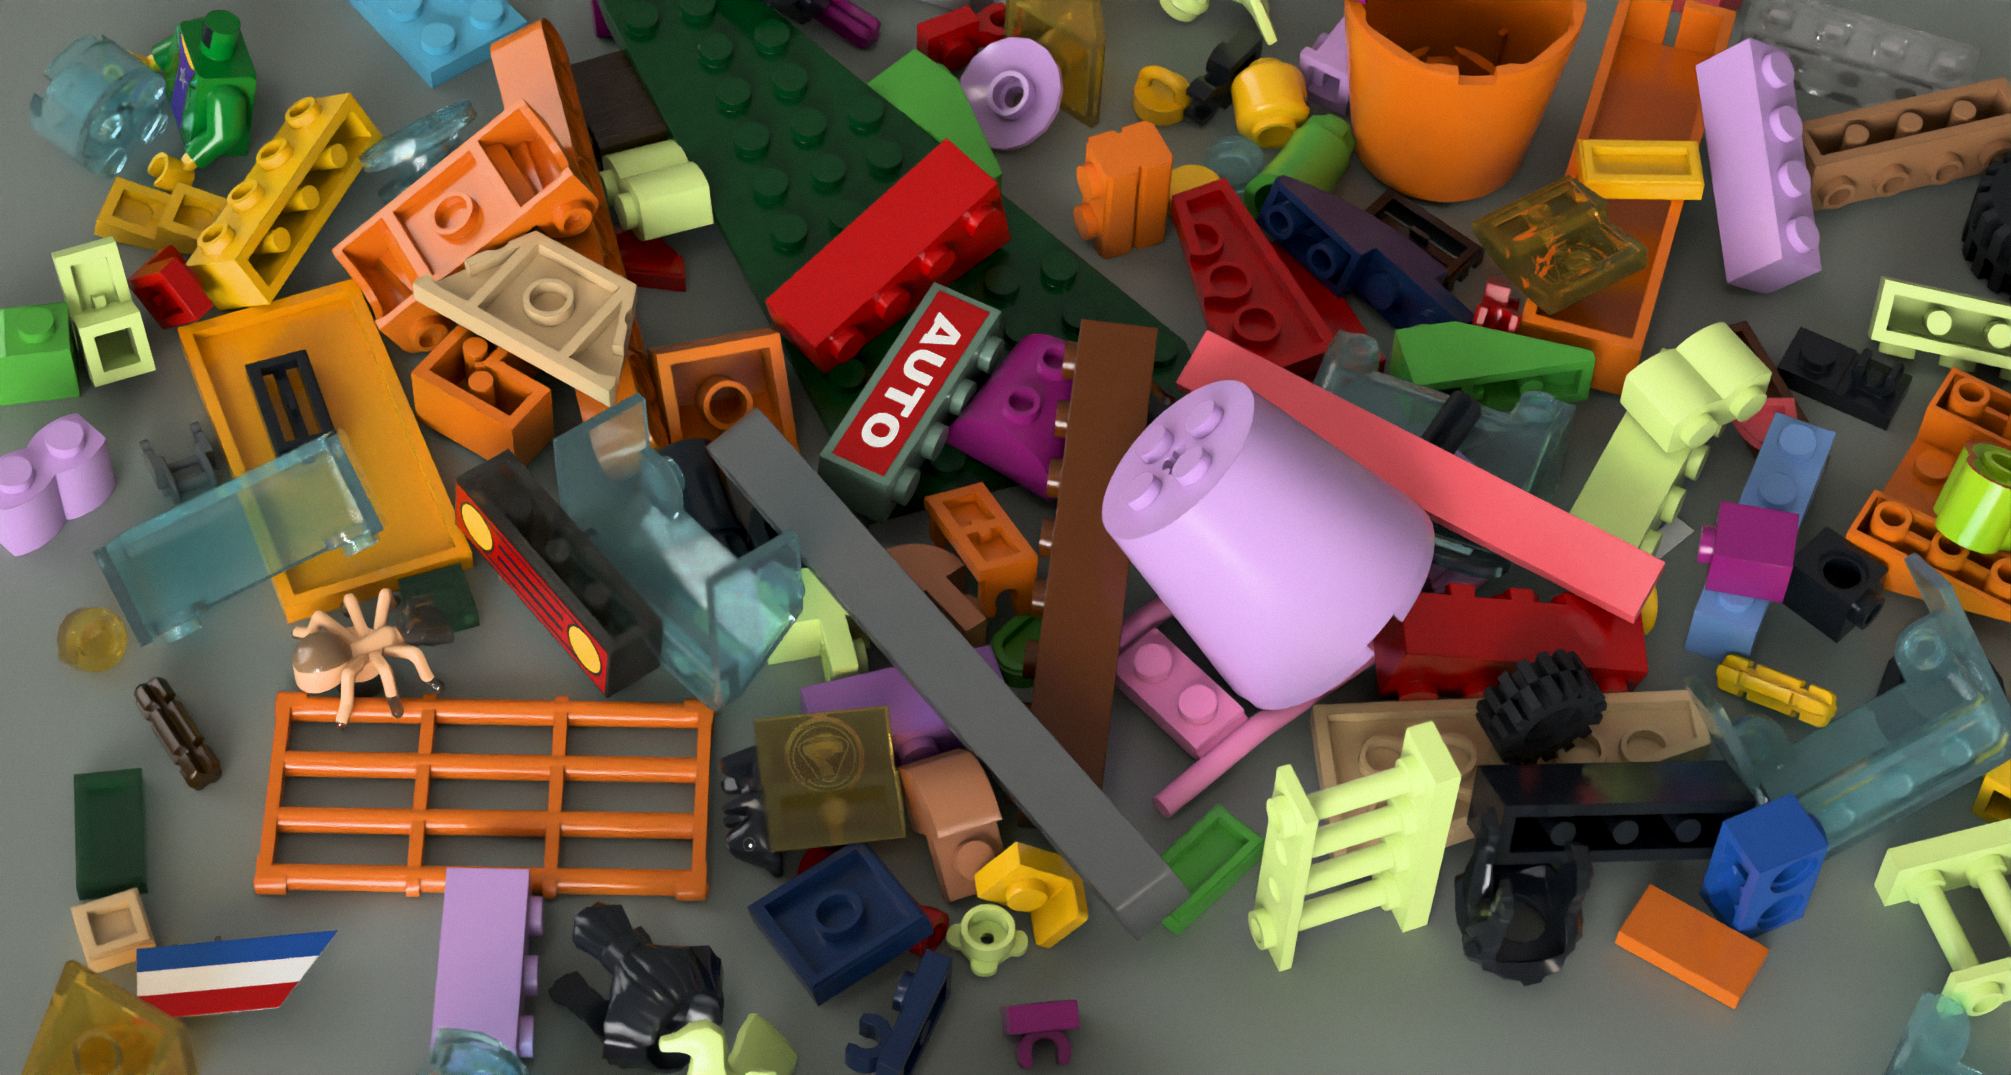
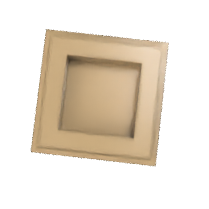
(112, 929)

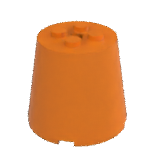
(1453, 88)

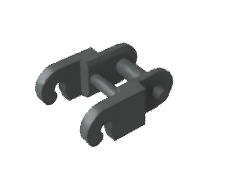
(162, 472)

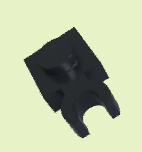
(1222, 68)

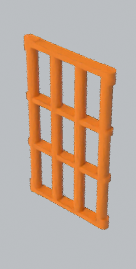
(420, 821)

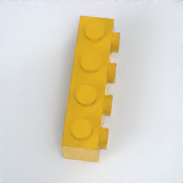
(283, 201)

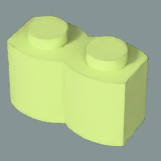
(656, 190)
(1696, 388)

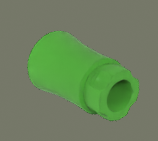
(1313, 154)

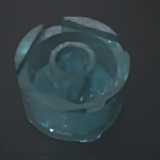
(99, 104)

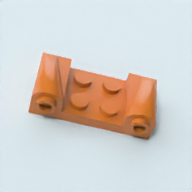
(468, 203)

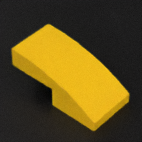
(157, 219)

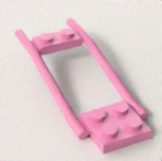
(1196, 708)

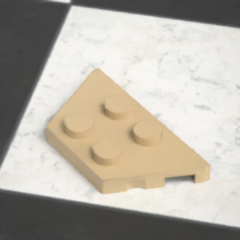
(544, 309)

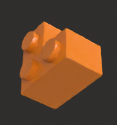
(483, 397)

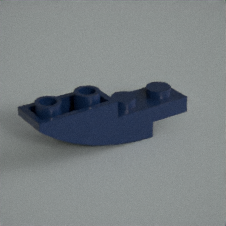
(1359, 254)

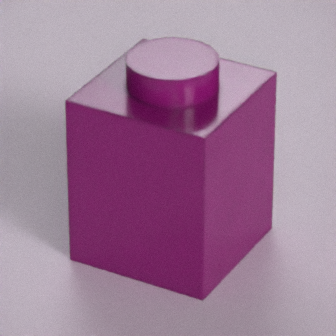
(1749, 551)

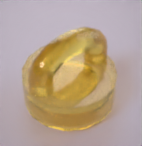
(91, 639)

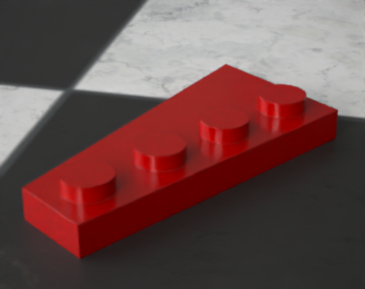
(1244, 282)

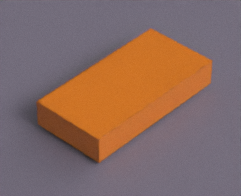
(1692, 946)

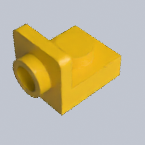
(1036, 884)

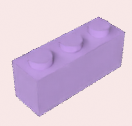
(486, 956)

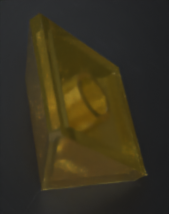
(1077, 41)
(106, 1031)

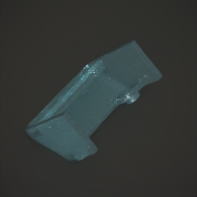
(240, 536)
(716, 609)
(1895, 749)

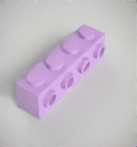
(1758, 167)

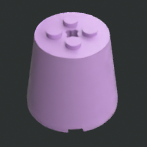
(1266, 542)

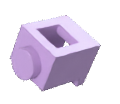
(1327, 70)

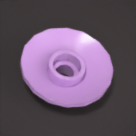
(998, 77)

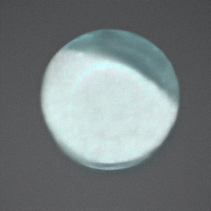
(1235, 159)

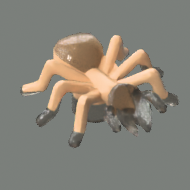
(355, 655)

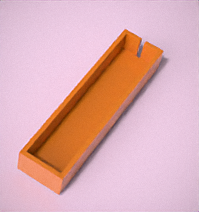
(1637, 95)

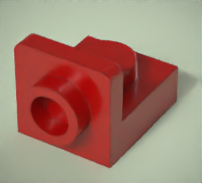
(170, 289)

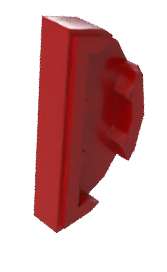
(650, 262)

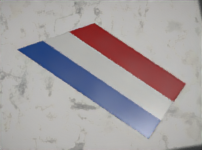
(226, 973)

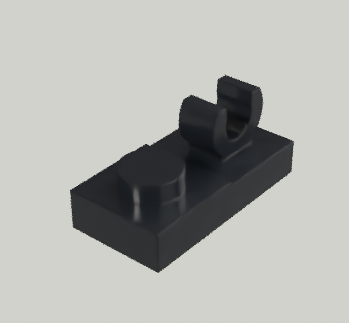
(1844, 378)

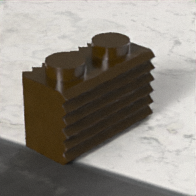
(616, 106)

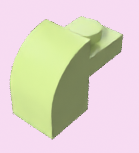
(102, 312)
(825, 632)

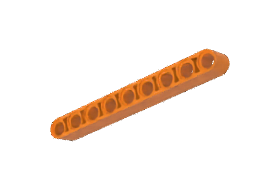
(538, 69)

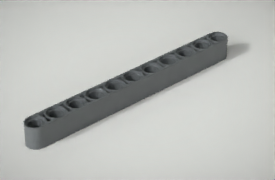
(951, 677)

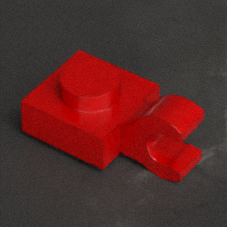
(959, 33)
(1497, 308)

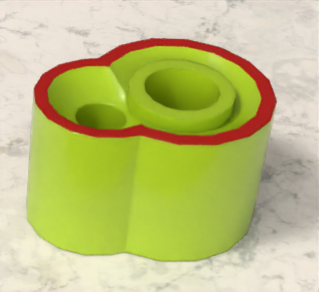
(1977, 499)

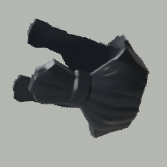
(1487, 906)
(651, 989)

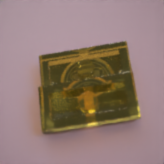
(1559, 244)
(828, 778)

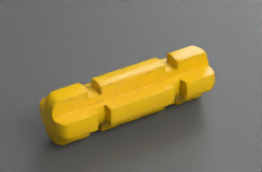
(1776, 690)

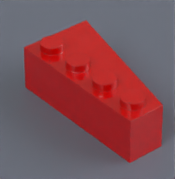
(883, 264)
(1465, 642)

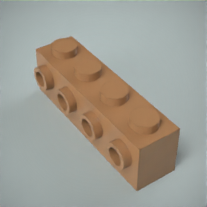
(1907, 143)

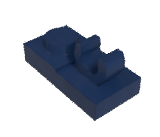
(920, 1001)

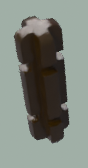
(178, 733)

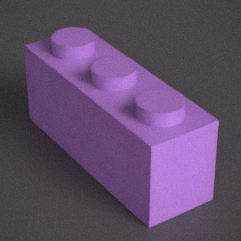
(914, 725)

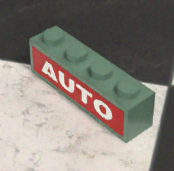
(910, 402)

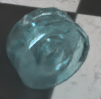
(417, 147)

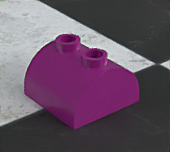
(1014, 414)

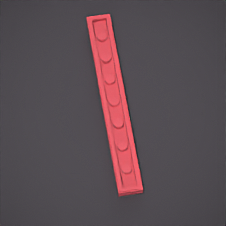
(1446, 486)

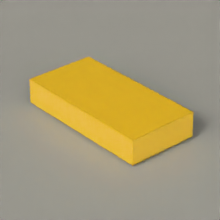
(1641, 169)

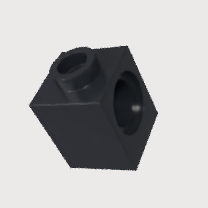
(1835, 585)

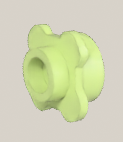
(991, 922)

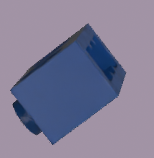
(1765, 866)

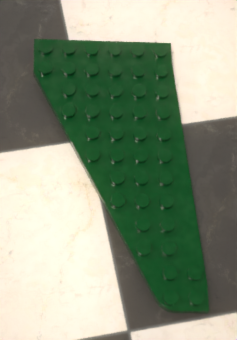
(800, 154)

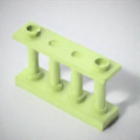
(1402, 865)
(1930, 867)

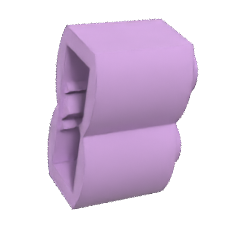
(52, 481)

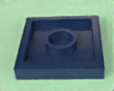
(840, 920)

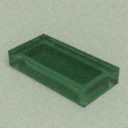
(110, 833)

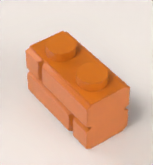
(1124, 190)

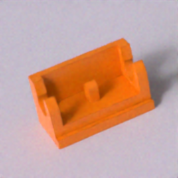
(985, 543)

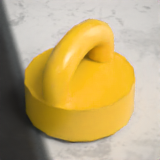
(1160, 96)

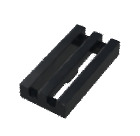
(1425, 227)
(277, 367)

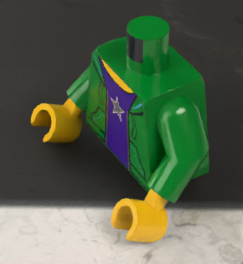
(208, 91)

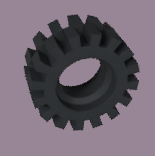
(1541, 708)

